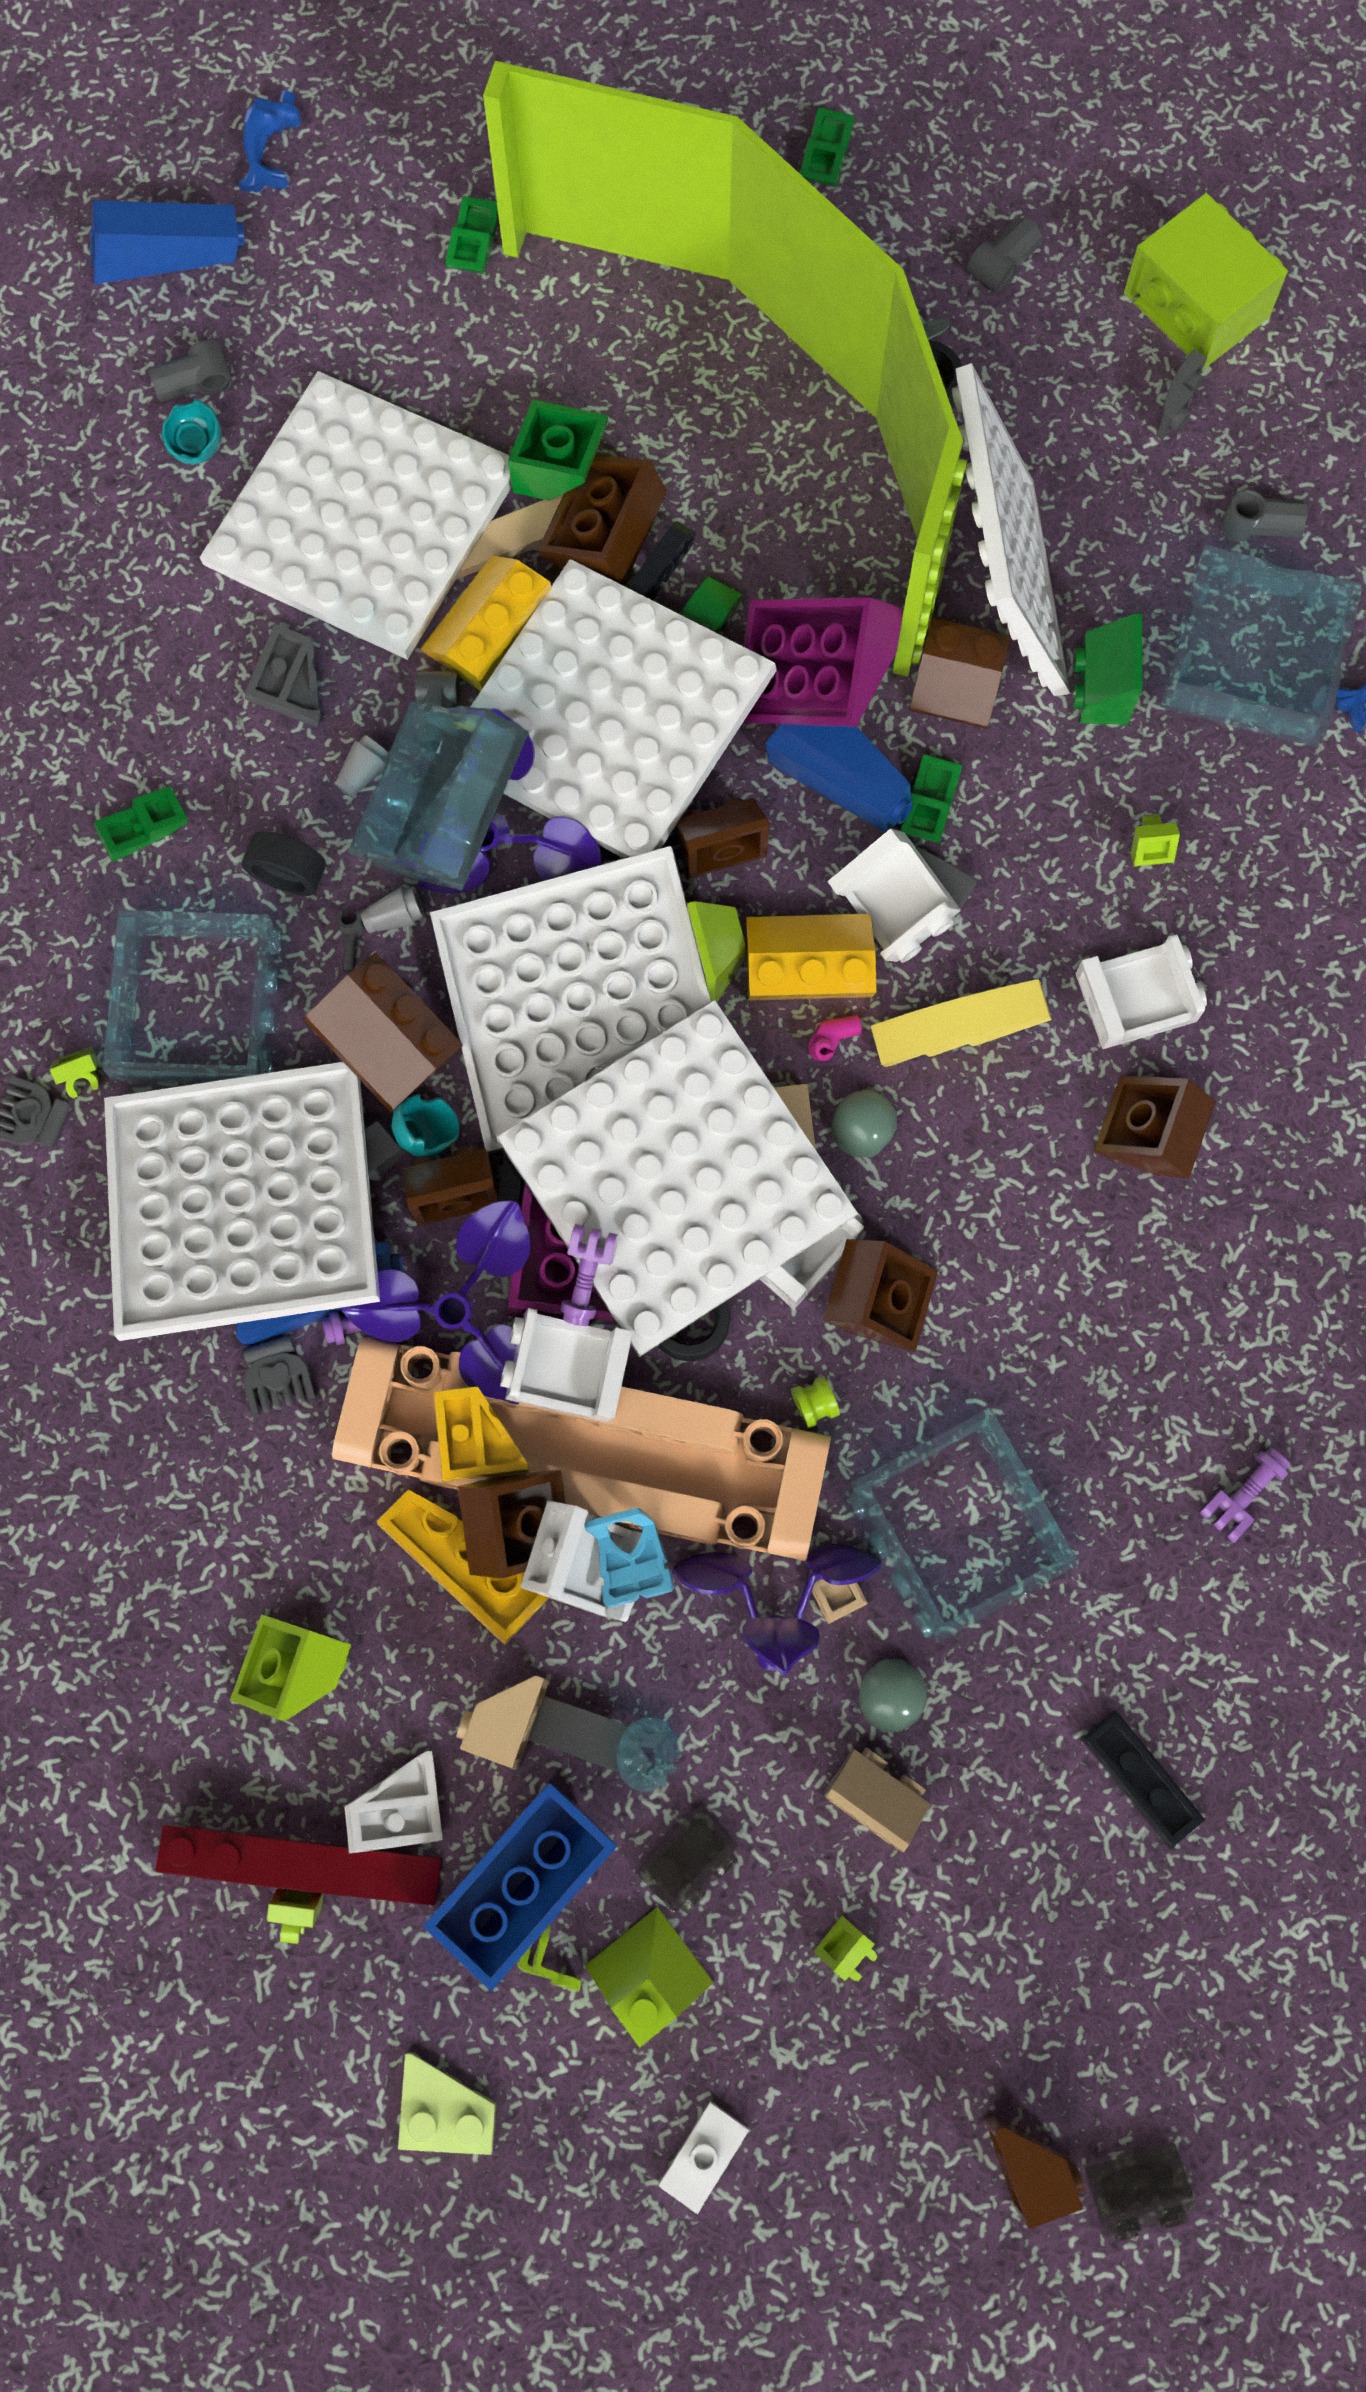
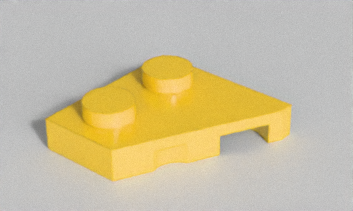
(473, 1437)

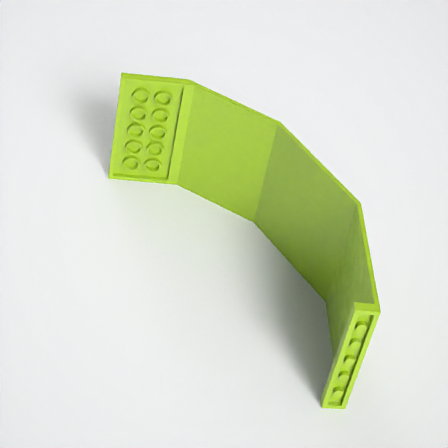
(722, 203)

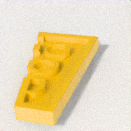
(439, 1546)

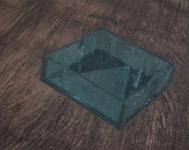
(1261, 646)
(438, 793)

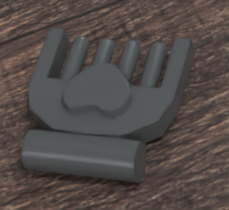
(34, 1115)
(275, 1369)

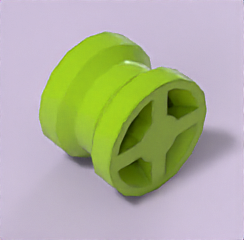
(815, 1402)

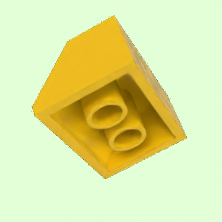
(487, 619)
(810, 957)

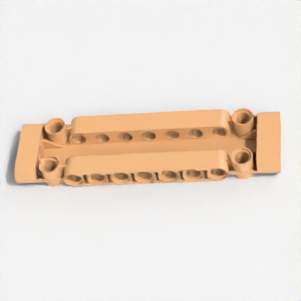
(659, 1454)

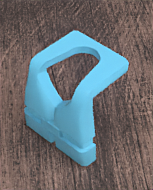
(632, 1573)

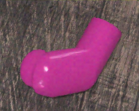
(829, 1035)

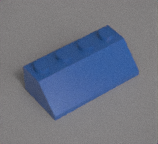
(520, 1885)

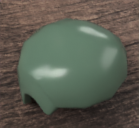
(863, 1123)
(892, 1695)

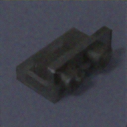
(688, 1860)
(1140, 2192)

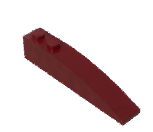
(297, 1864)

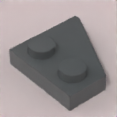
(286, 676)

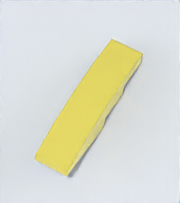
(961, 1022)

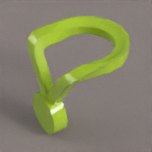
(556, 1979)

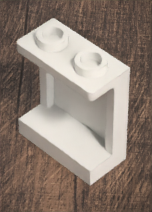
(899, 893)
(1141, 992)
(804, 1271)
(566, 1366)
(567, 1560)

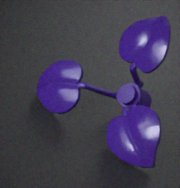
(562, 849)
(493, 1240)
(777, 1639)

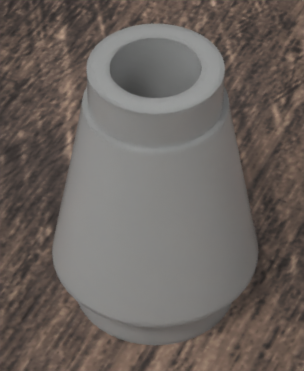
(361, 766)
(394, 911)

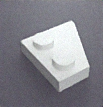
(396, 1810)

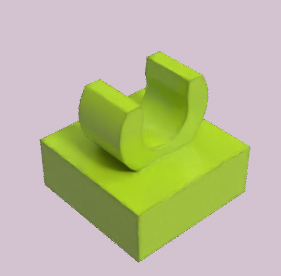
(1154, 842)
(76, 1066)
(294, 1911)
(844, 1949)

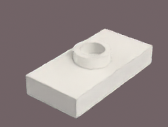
(703, 2157)

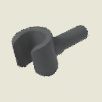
(350, 933)

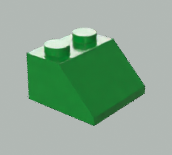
(554, 449)
(1109, 672)

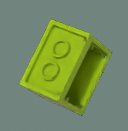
(1205, 280)

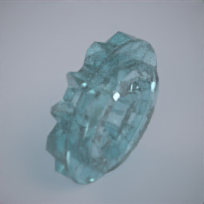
(633, 1762)

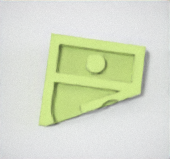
(443, 2112)

